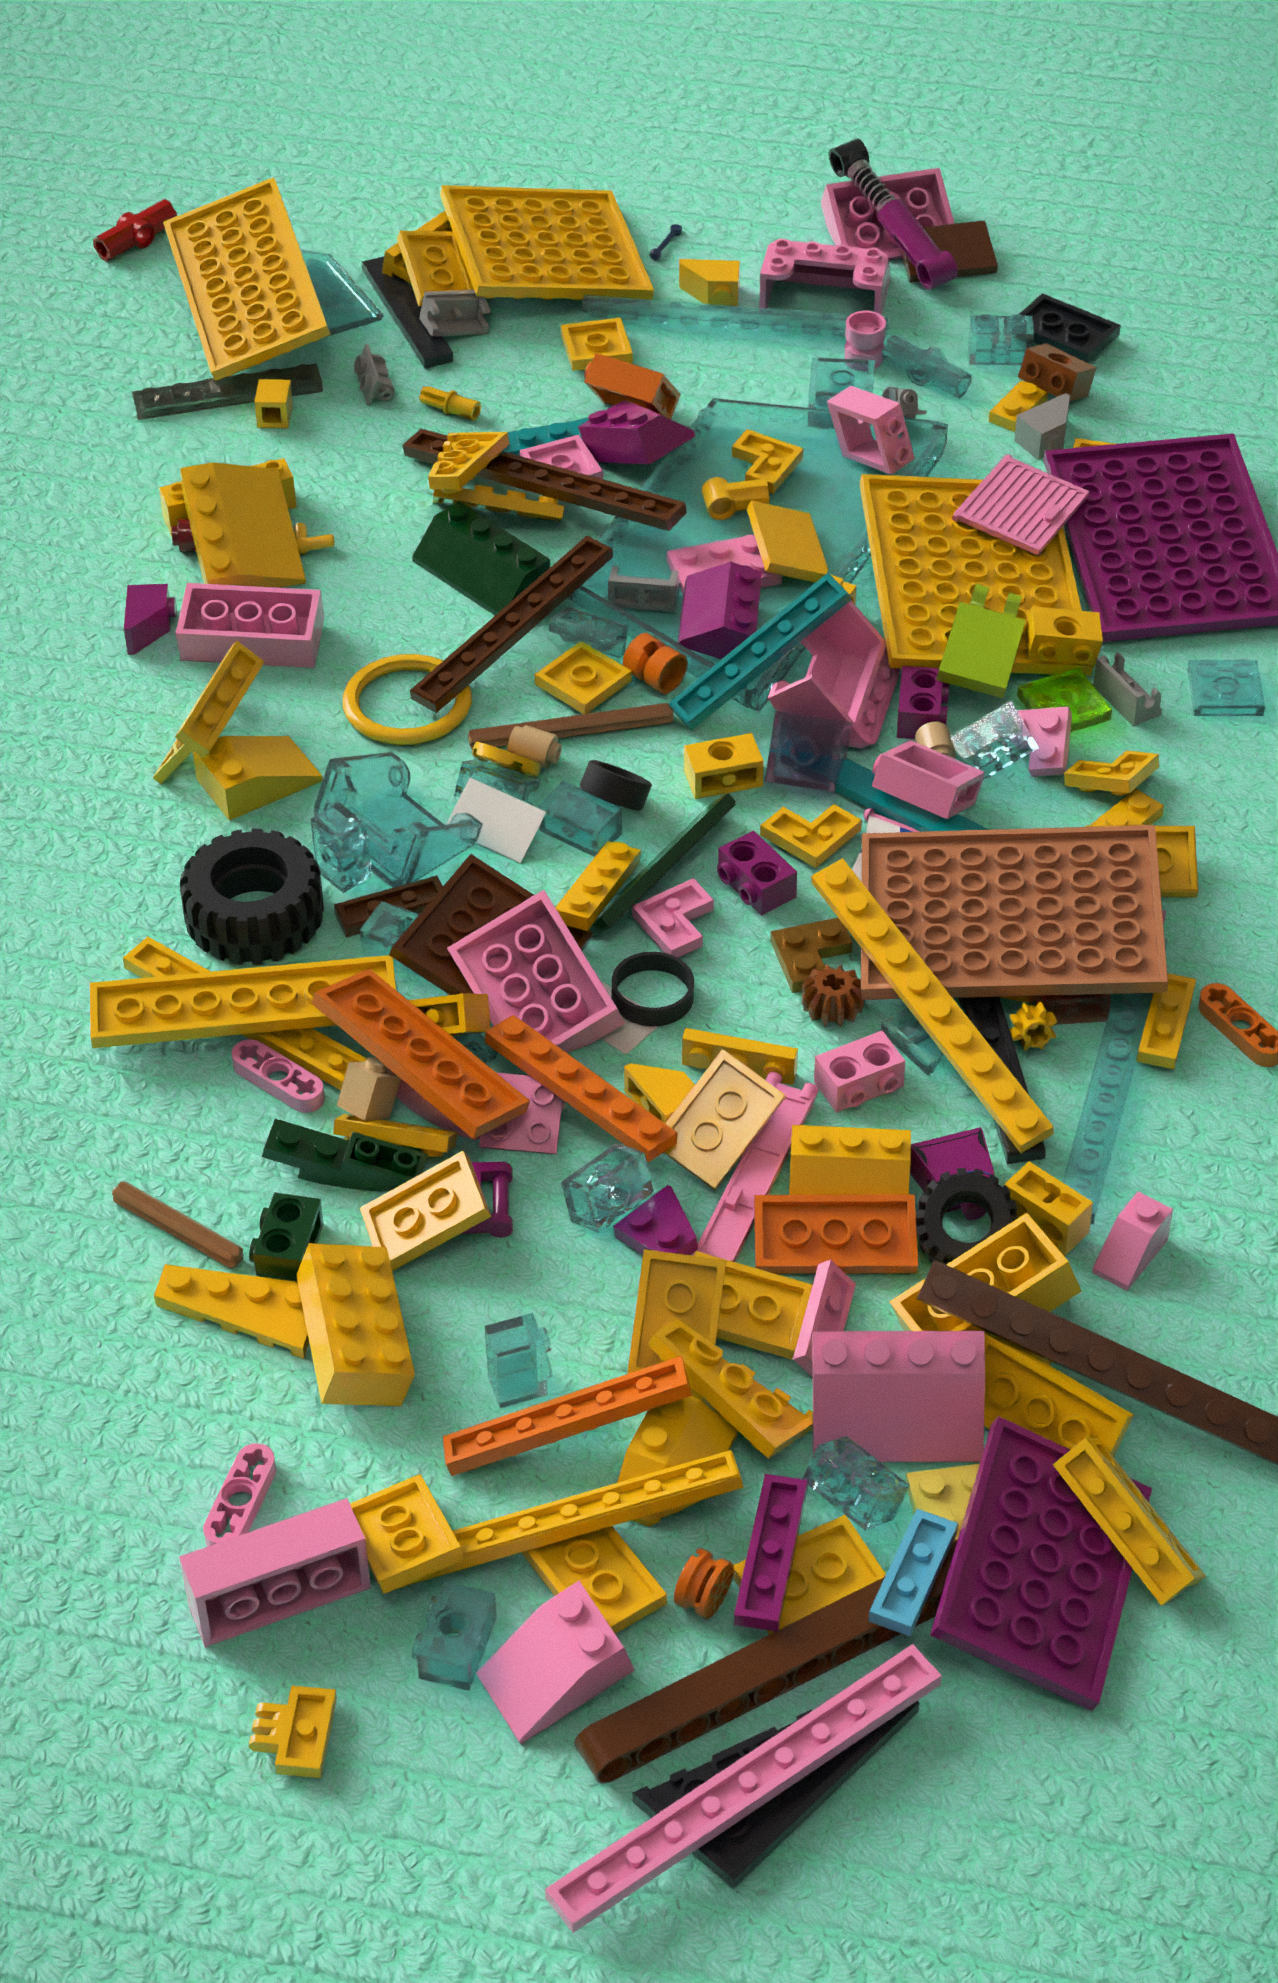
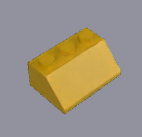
(849, 1161)

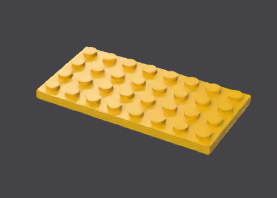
(245, 279)

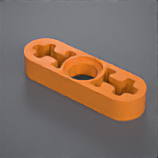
(1237, 1009)

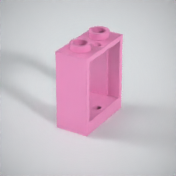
(851, 416)
(927, 779)

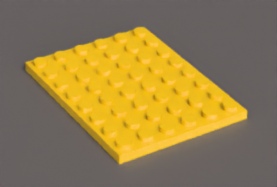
(932, 564)

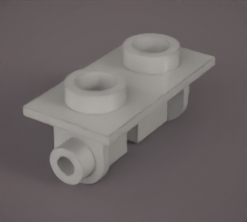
(373, 376)
(907, 398)

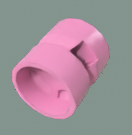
(865, 336)

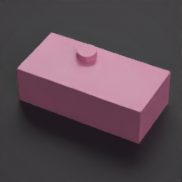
(271, 622)
(275, 1572)

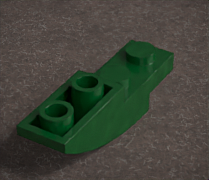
(343, 1163)

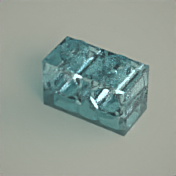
(995, 740)
(855, 1482)

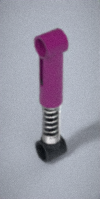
(931, 264)

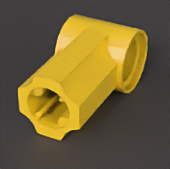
(725, 498)

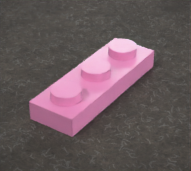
(825, 1310)

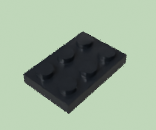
(1070, 328)

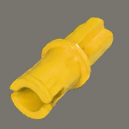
(450, 402)

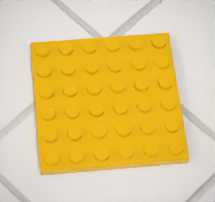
(545, 243)

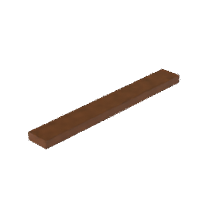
(511, 624)

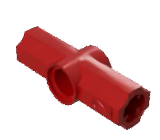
(134, 230)

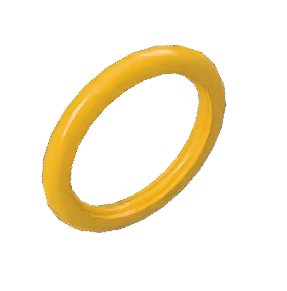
(401, 736)

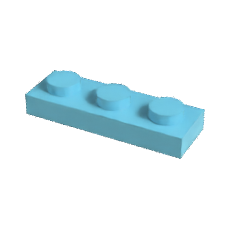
(913, 1572)

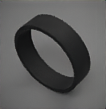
(653, 961)

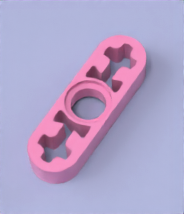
(284, 1089)
(238, 1481)

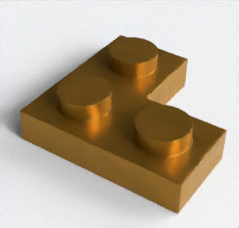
(803, 947)

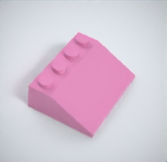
(856, 223)
(537, 974)
(901, 1393)

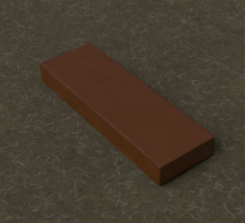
(410, 896)

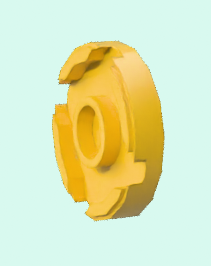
(506, 759)

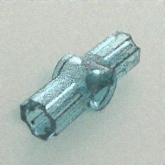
(926, 366)

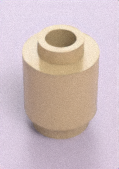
(936, 737)
(535, 745)

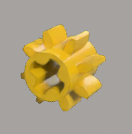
(1032, 1026)

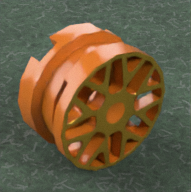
(703, 1583)

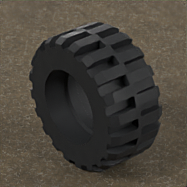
(254, 928)

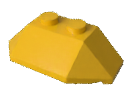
(673, 1437)

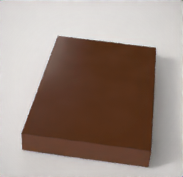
(968, 245)

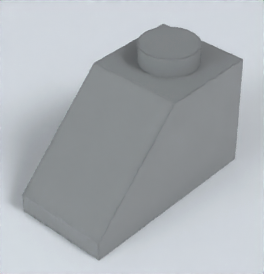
(1043, 426)

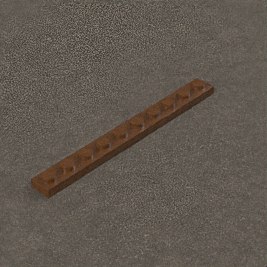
(562, 484)
(1101, 1360)

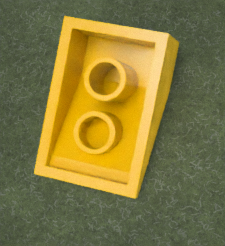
(253, 772)

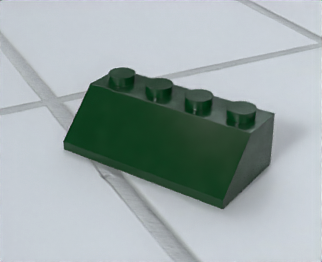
(478, 557)

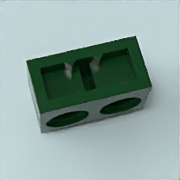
(285, 1234)

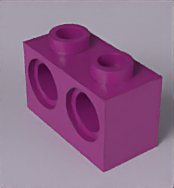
(920, 700)
(757, 873)

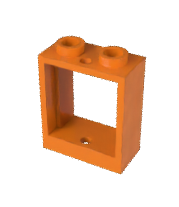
(618, 381)

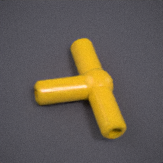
(312, 543)

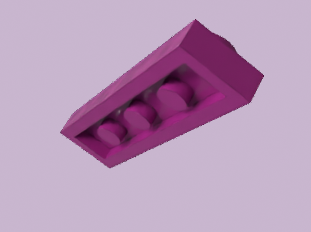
(771, 1553)

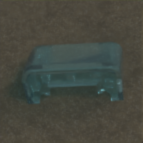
(401, 834)

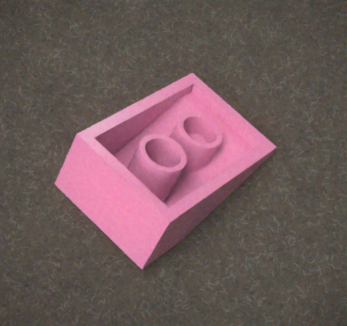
(554, 1663)

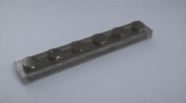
(221, 393)

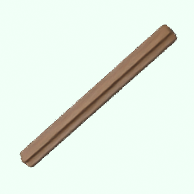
(580, 724)

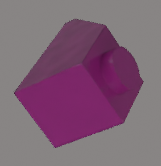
(147, 615)

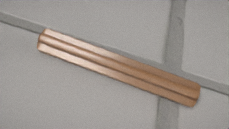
(178, 1224)

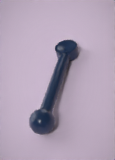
(675, 230)

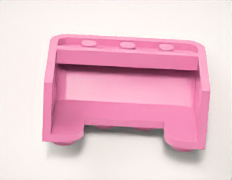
(825, 266)
(845, 678)

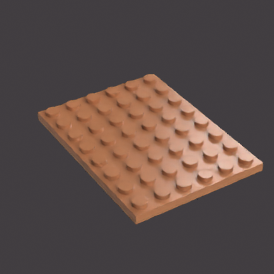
(1022, 909)

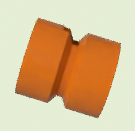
(655, 663)

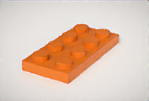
(852, 1230)

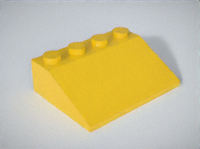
(241, 525)

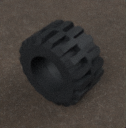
(952, 1191)

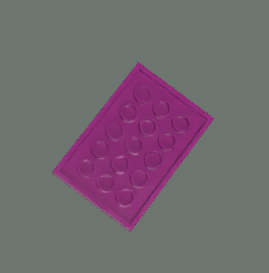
(1034, 1572)

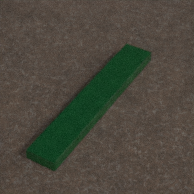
(662, 863)

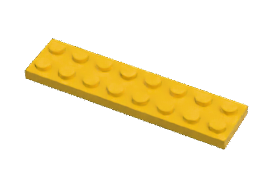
(219, 1001)

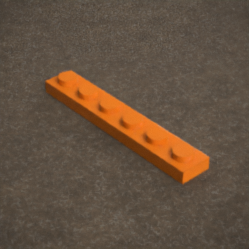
(580, 1087)
(566, 1416)

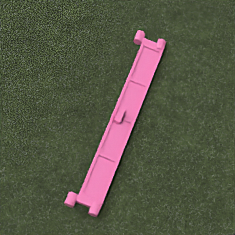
(755, 1173)

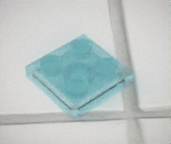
(1225, 688)

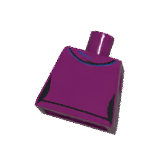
(949, 1153)

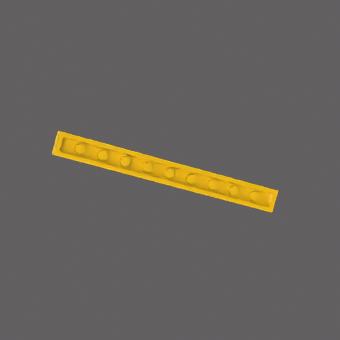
(933, 1006)

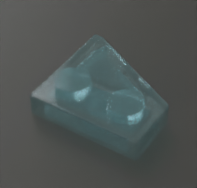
(913, 1040)

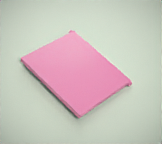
(1021, 505)

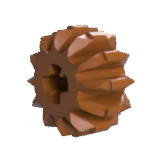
(832, 995)

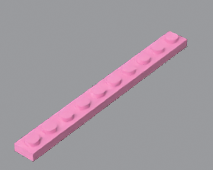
(741, 1788)

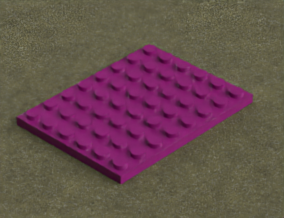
(1169, 537)

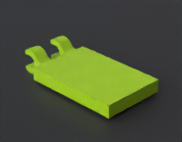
(982, 645)

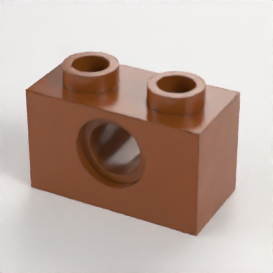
(1057, 371)

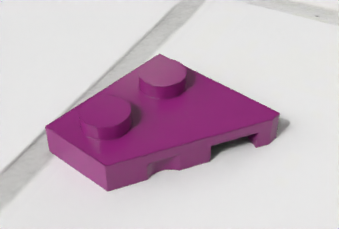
(658, 1226)

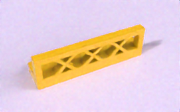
(1128, 1520)

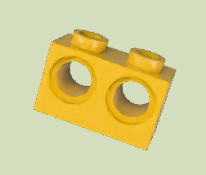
(1052, 1205)

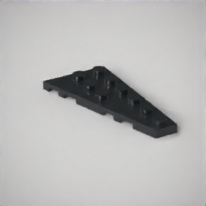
(756, 1836)

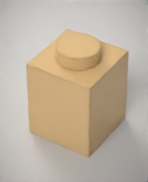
(369, 1090)

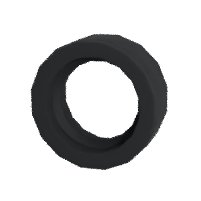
(615, 785)

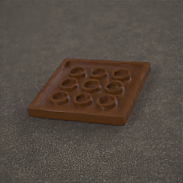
(462, 906)

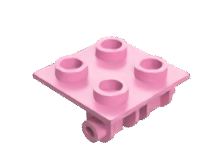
(534, 1130)

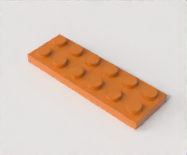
(421, 1053)

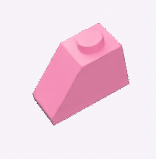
(1133, 1240)

